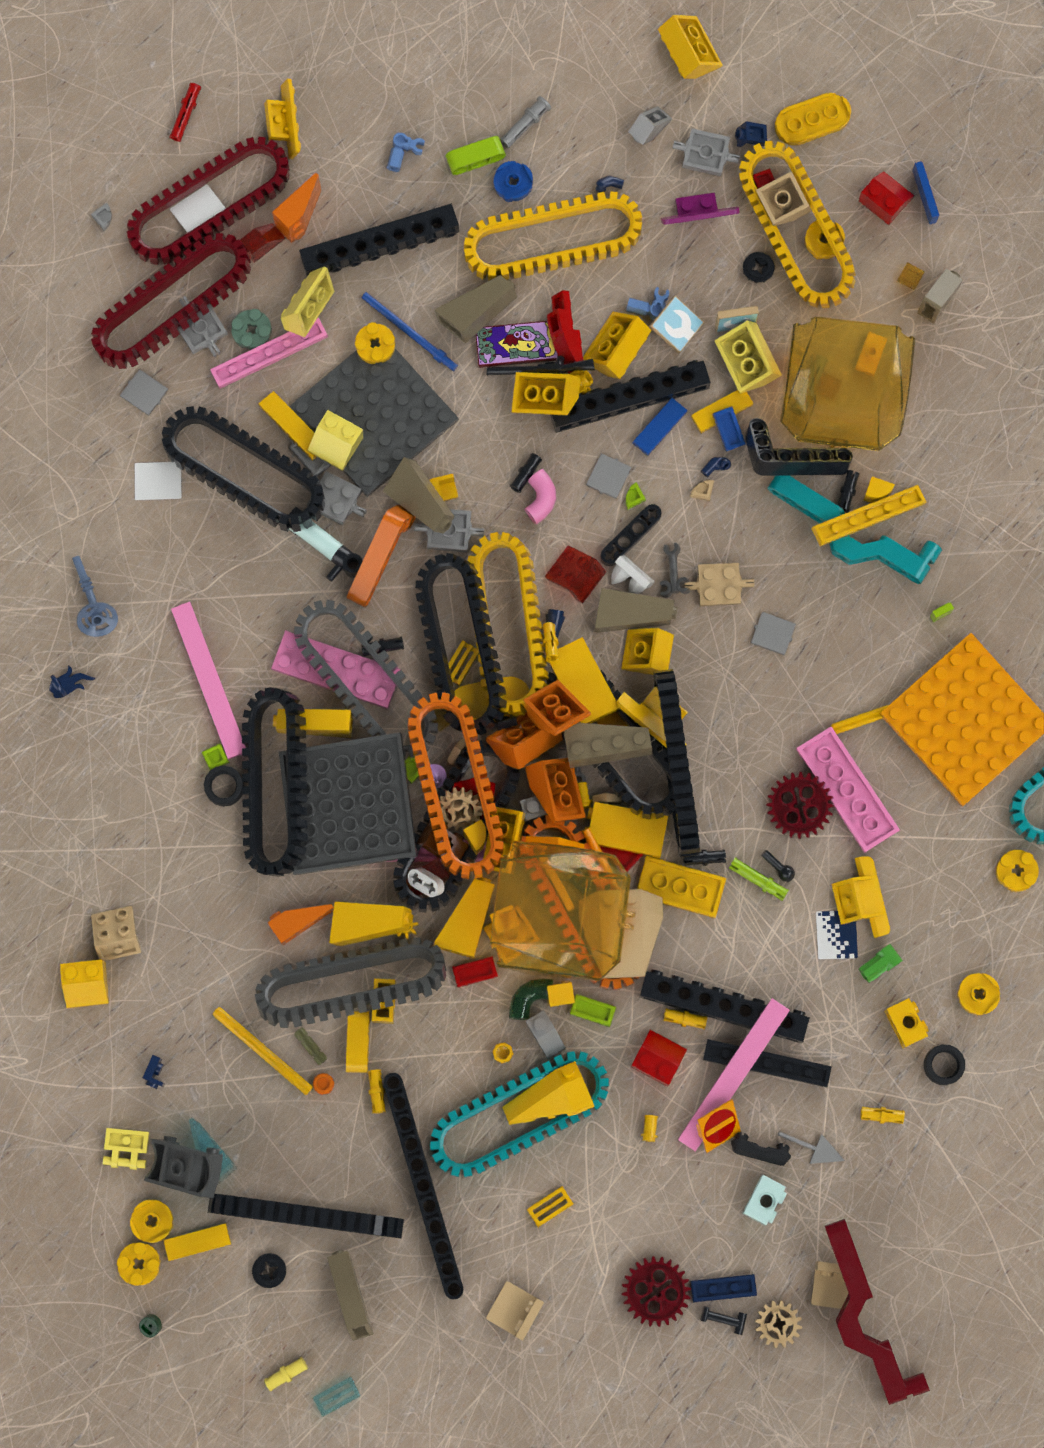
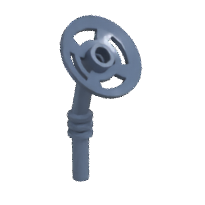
(96, 607)

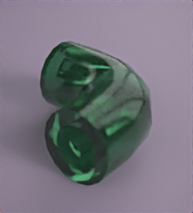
(526, 995)

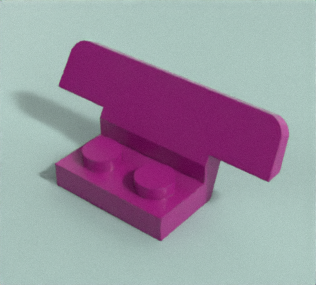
(698, 208)

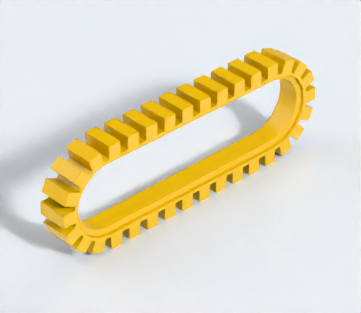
(820, 213)
(629, 238)
(531, 612)

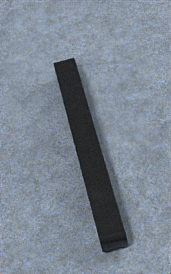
(416, 1176)

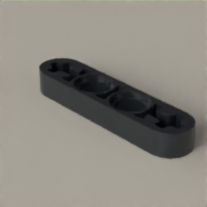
(633, 537)

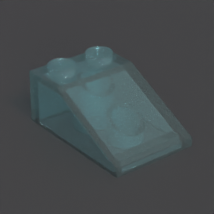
(203, 1140)

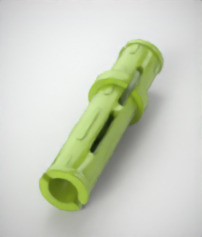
(767, 884)

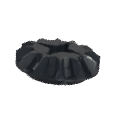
(761, 259)
(260, 1266)

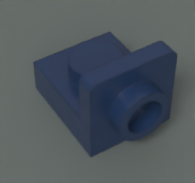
(751, 134)
(153, 1068)

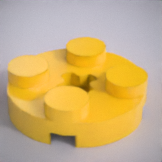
(813, 244)
(375, 332)
(1010, 880)
(978, 1006)
(140, 1217)
(126, 1264)

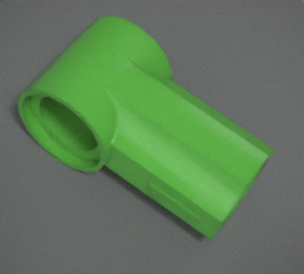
(883, 961)

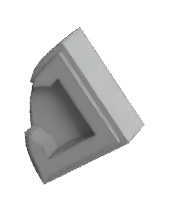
(103, 216)

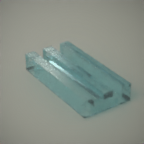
(320, 1405)

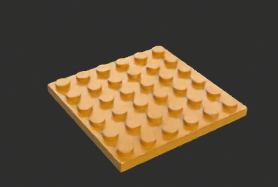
(966, 719)

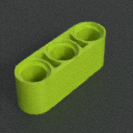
(475, 155)

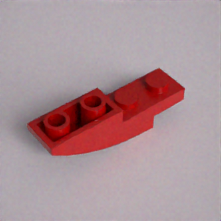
(560, 324)

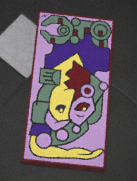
(515, 344)

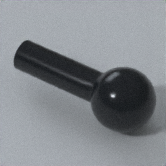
(785, 872)

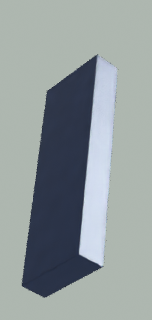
(723, 1288)

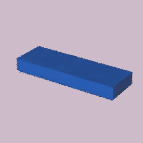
(925, 192)
(660, 426)

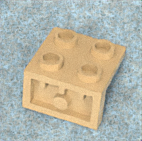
(115, 933)
(828, 1286)
(514, 1310)

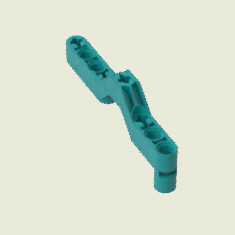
(848, 549)

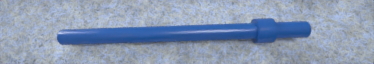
(439, 355)

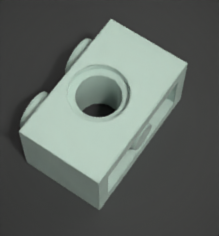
(754, 1208)

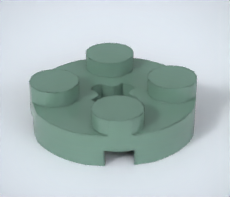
(251, 318)

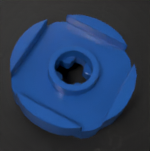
(517, 171)

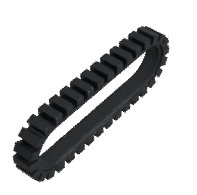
(232, 490)
(481, 629)
(614, 778)
(294, 784)
(685, 814)
(401, 874)
(306, 1215)

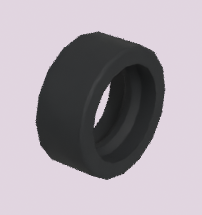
(208, 786)
(946, 1049)

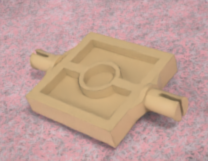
(719, 584)

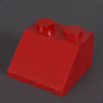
(885, 197)
(659, 1058)

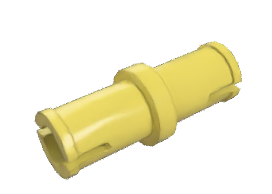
(285, 1374)

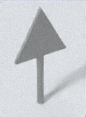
(822, 1152)

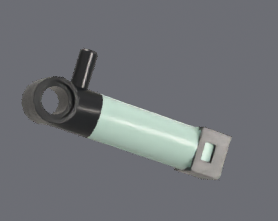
(329, 548)

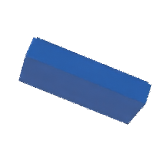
(729, 429)

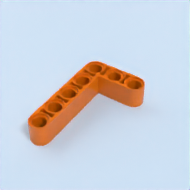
(393, 524)

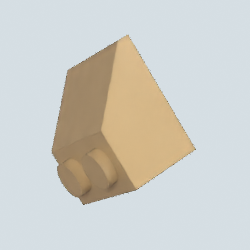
(783, 199)

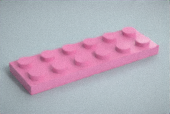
(359, 674)
(851, 791)

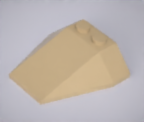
(640, 942)

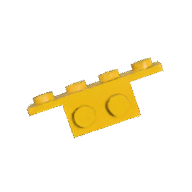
(282, 119)

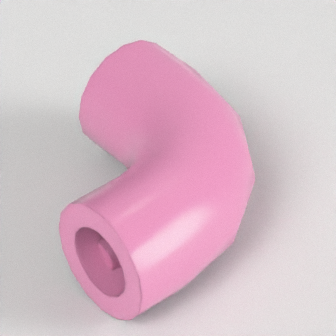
(544, 499)

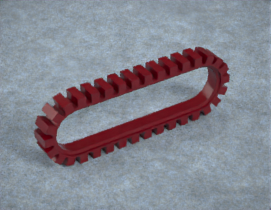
(258, 195)
(180, 318)

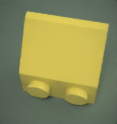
(335, 440)

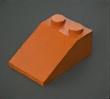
(296, 211)
(555, 708)
(556, 789)

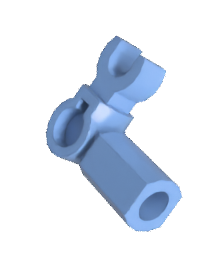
(400, 143)
(643, 308)

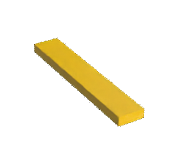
(868, 515)

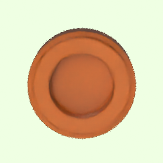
(323, 1084)

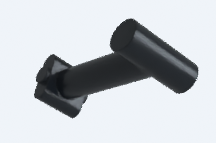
(738, 1323)

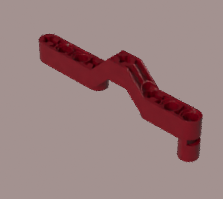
(847, 1321)

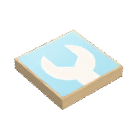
(732, 318)
(676, 324)

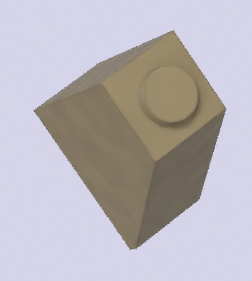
(940, 295)

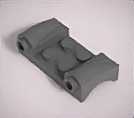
(185, 1167)

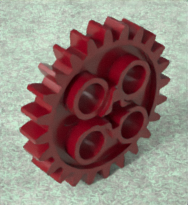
(782, 810)
(667, 1308)

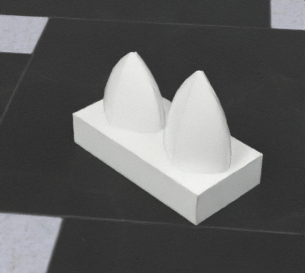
(626, 568)

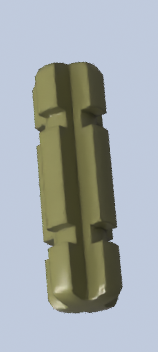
(310, 1046)

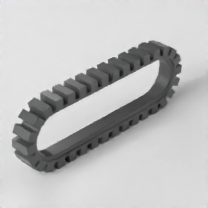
(372, 649)
(341, 965)

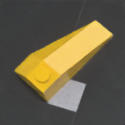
(555, 1094)

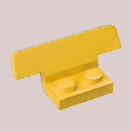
(647, 713)
(862, 898)

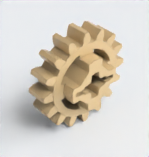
(460, 811)
(782, 1338)

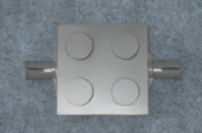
(706, 152)
(203, 332)
(339, 498)
(456, 537)

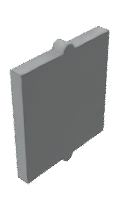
(144, 392)
(608, 476)
(773, 633)

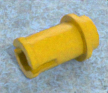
(584, 795)
(649, 1130)

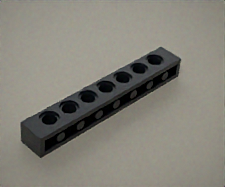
(385, 232)
(641, 399)
(650, 992)

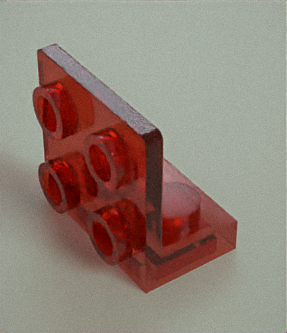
(576, 573)

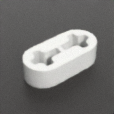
(427, 879)

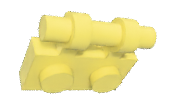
(126, 1141)

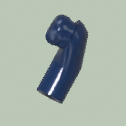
(607, 182)
(716, 463)

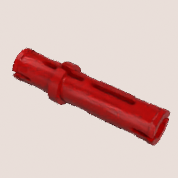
(192, 92)

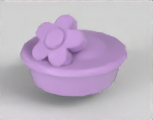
(439, 774)

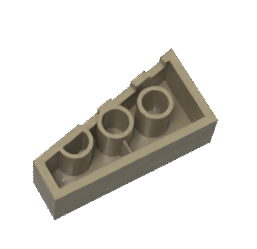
(605, 743)

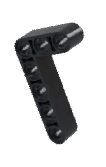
(792, 461)

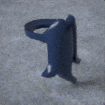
(66, 683)

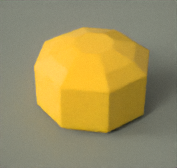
(502, 1052)

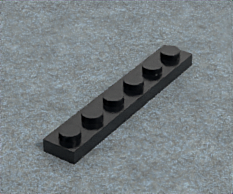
(772, 1064)

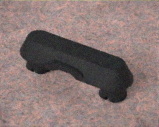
(743, 1147)

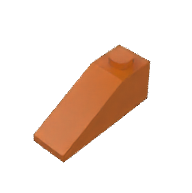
(294, 922)

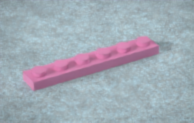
(266, 355)

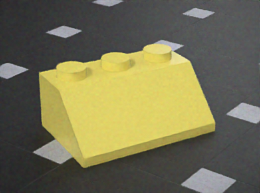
(308, 302)
(748, 357)

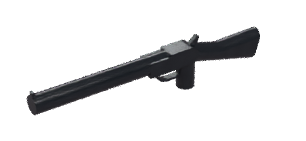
(549, 367)

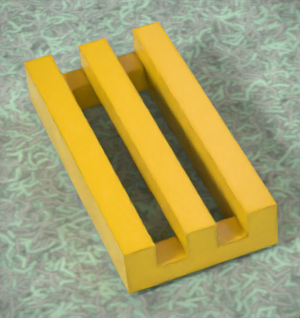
(469, 648)
(535, 1216)

